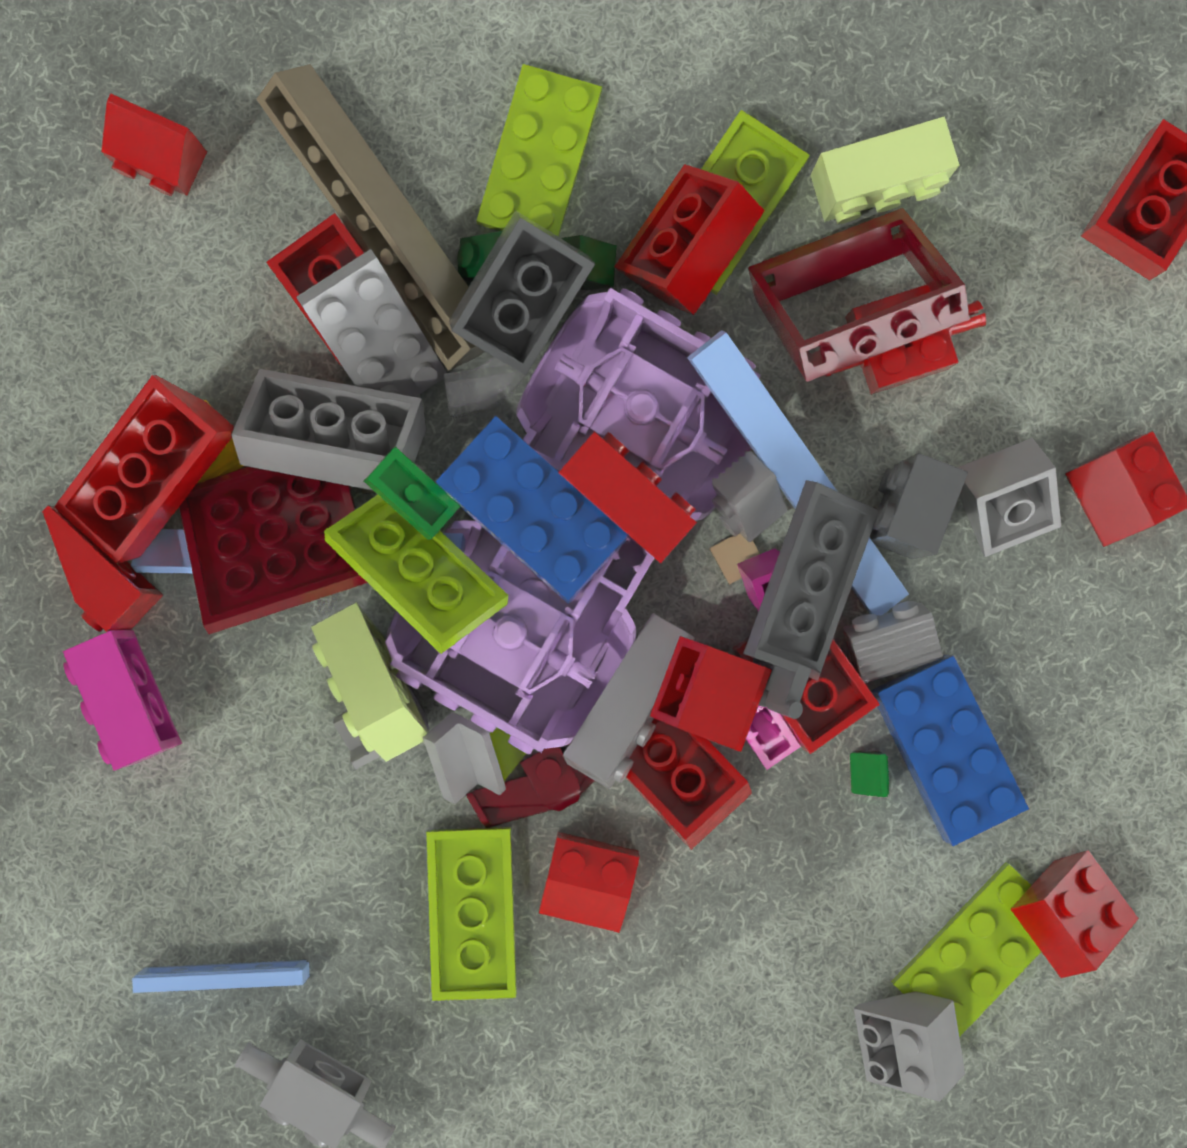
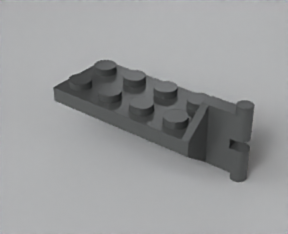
(808, 592)

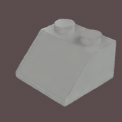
(1011, 496)

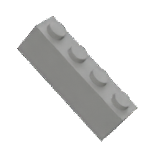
(624, 708)

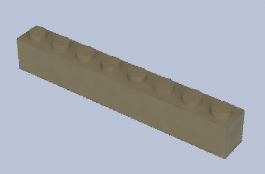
(369, 205)

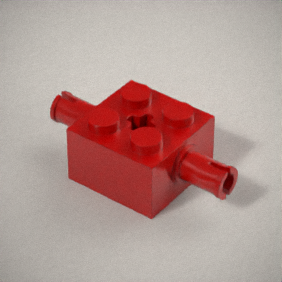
(915, 359)

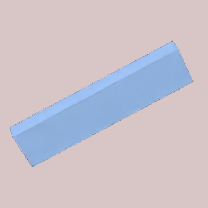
(221, 976)

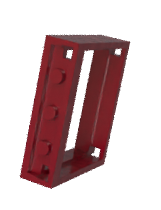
(844, 255)

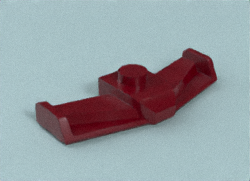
(546, 787)

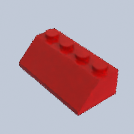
(144, 469)

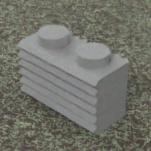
(748, 497)
(892, 641)

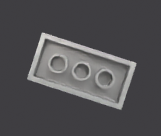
(324, 428)

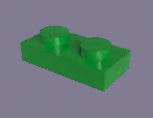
(411, 493)

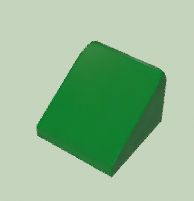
(869, 773)

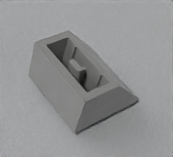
(911, 1043)

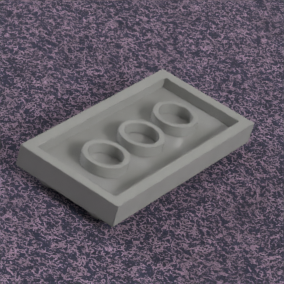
(372, 329)

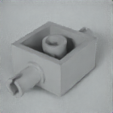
(315, 1095)

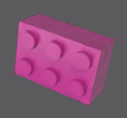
(120, 698)

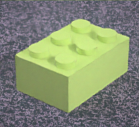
(884, 171)
(362, 677)

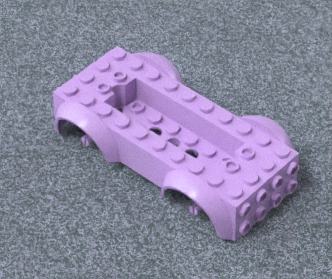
(539, 658)

